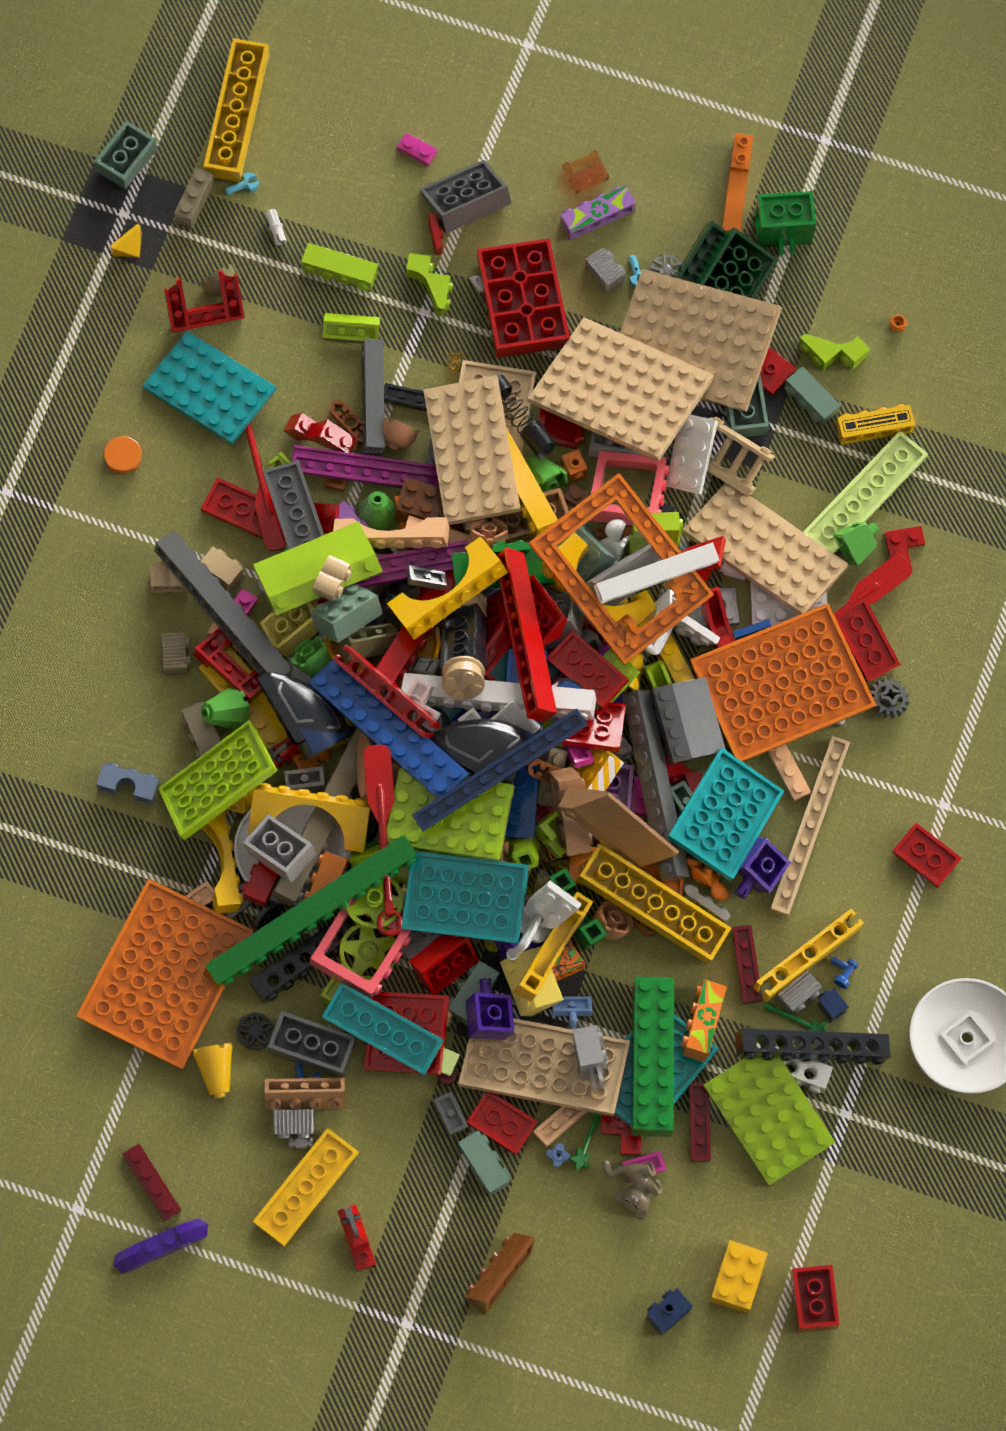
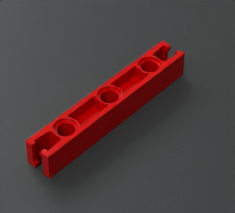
(397, 699)

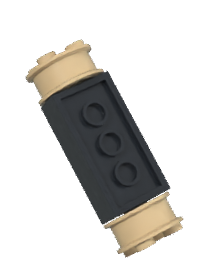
(464, 649)

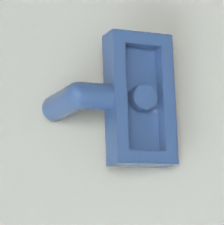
(573, 1007)

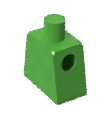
(856, 541)

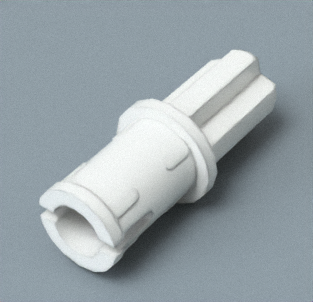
(275, 227)

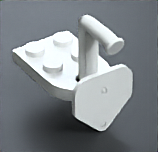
(696, 632)
(543, 911)

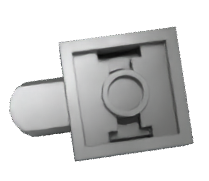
(590, 1054)

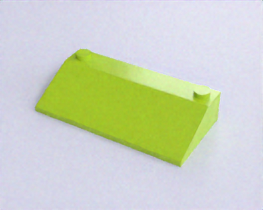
(291, 574)

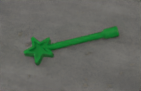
(813, 1027)
(580, 1156)

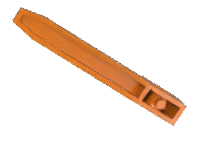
(737, 182)

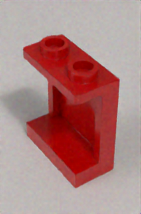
(561, 430)

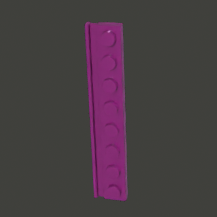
(362, 467)
(396, 564)

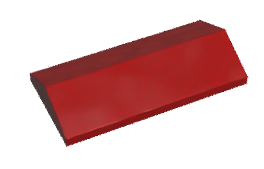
(549, 615)

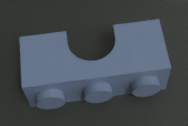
(113, 776)

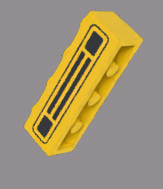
(875, 424)

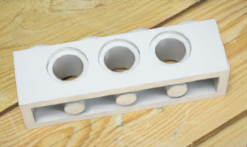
(819, 1070)

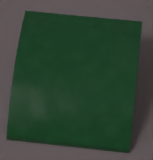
(742, 266)

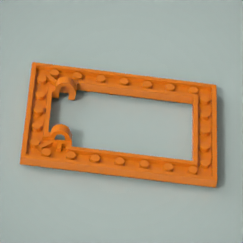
(688, 589)

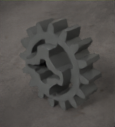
(889, 697)

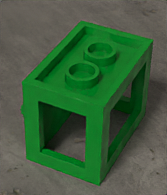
(785, 220)

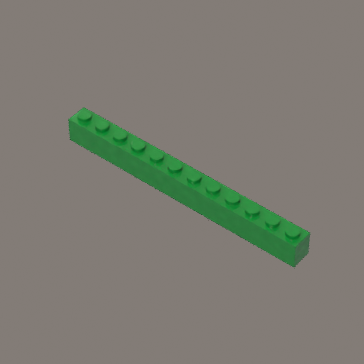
(311, 911)

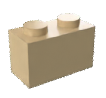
(223, 568)

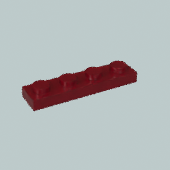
(746, 963)
(699, 1123)
(151, 1182)

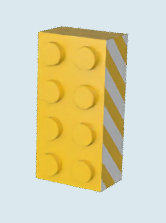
(601, 772)

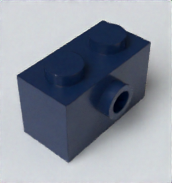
(668, 1311)

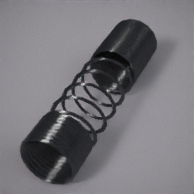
(534, 433)

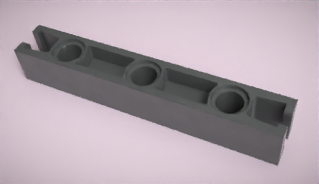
(372, 397)

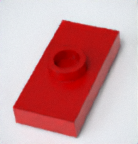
(436, 234)

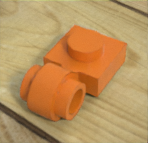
(310, 763)

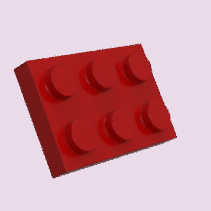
(926, 855)
(502, 1122)

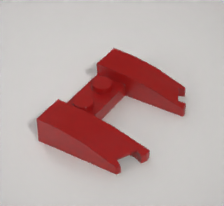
(228, 310)
(497, 646)
(212, 653)

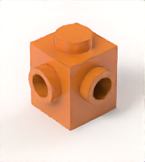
(574, 465)

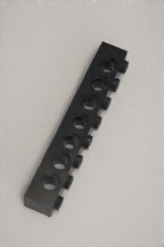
(292, 959)
(877, 1044)

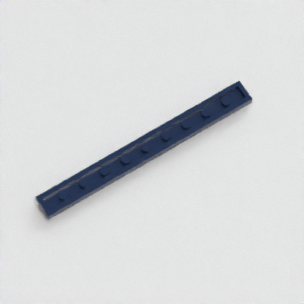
(499, 770)

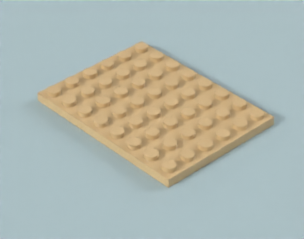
(705, 329)
(621, 389)

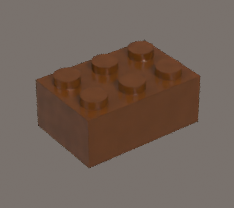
(419, 501)

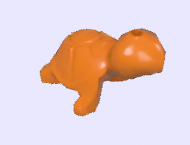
(707, 877)

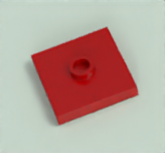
(775, 371)

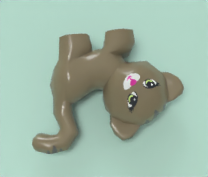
(636, 1197)

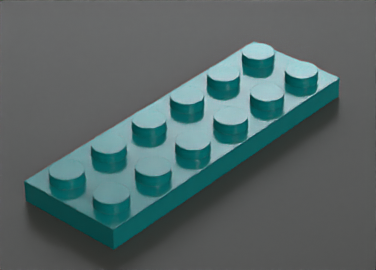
(383, 1028)

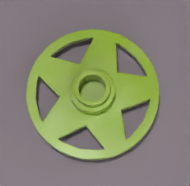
(373, 905)
(367, 950)

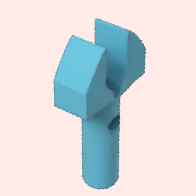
(244, 184)
(635, 267)

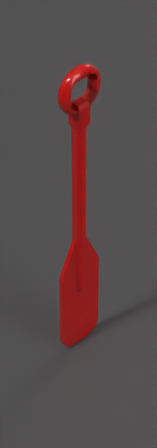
(264, 507)
(881, 581)
(380, 800)

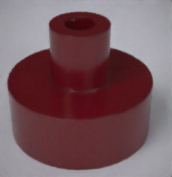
(447, 1080)

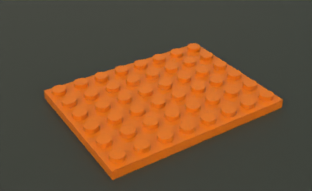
(783, 683)
(156, 977)

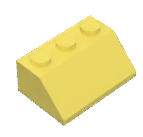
(290, 628)
(547, 995)

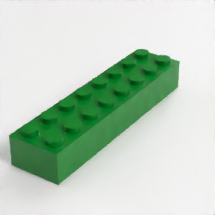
(652, 1057)

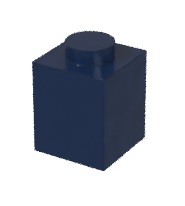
(832, 1004)

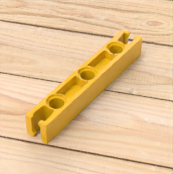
(818, 946)

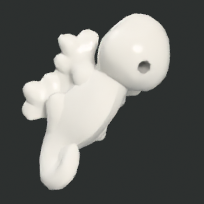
(613, 543)

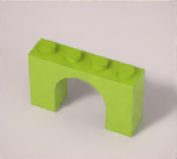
(668, 521)
(524, 851)

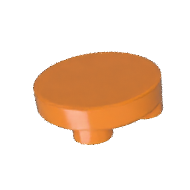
(122, 455)

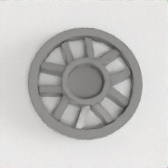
(666, 268)

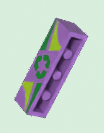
(597, 212)

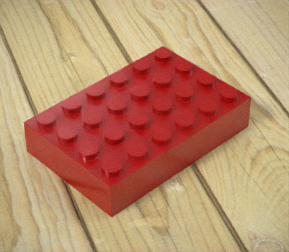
(522, 297)

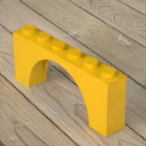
(574, 550)
(422, 615)
(350, 814)

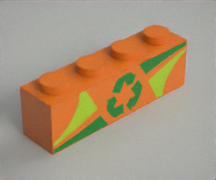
(704, 1020)

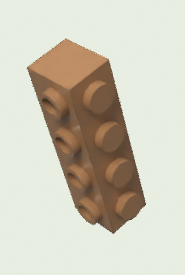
(304, 1093)

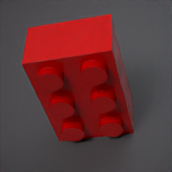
(443, 962)
(814, 1298)

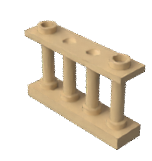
(729, 475)

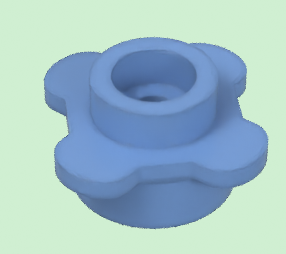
(557, 1161)

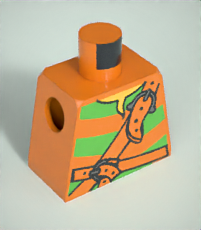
(568, 962)

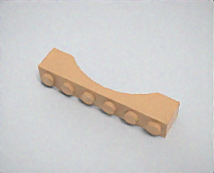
(428, 533)

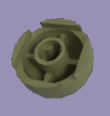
(212, 285)

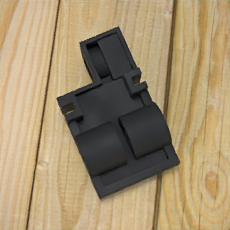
(386, 596)

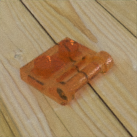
(587, 177)

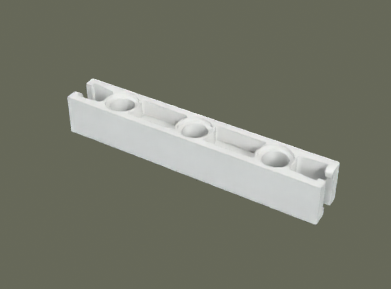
(656, 573)

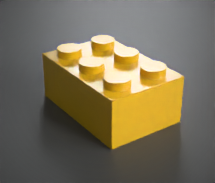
(738, 1277)

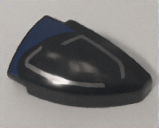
(304, 713)
(480, 742)

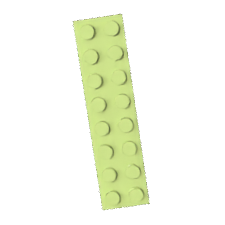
(867, 490)

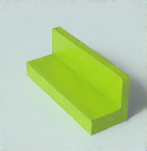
(350, 327)

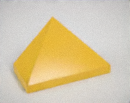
(128, 244)

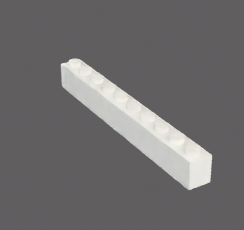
(499, 694)

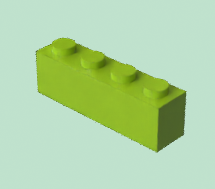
(339, 267)

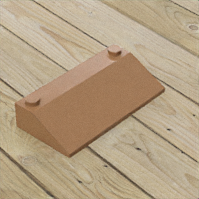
(615, 826)

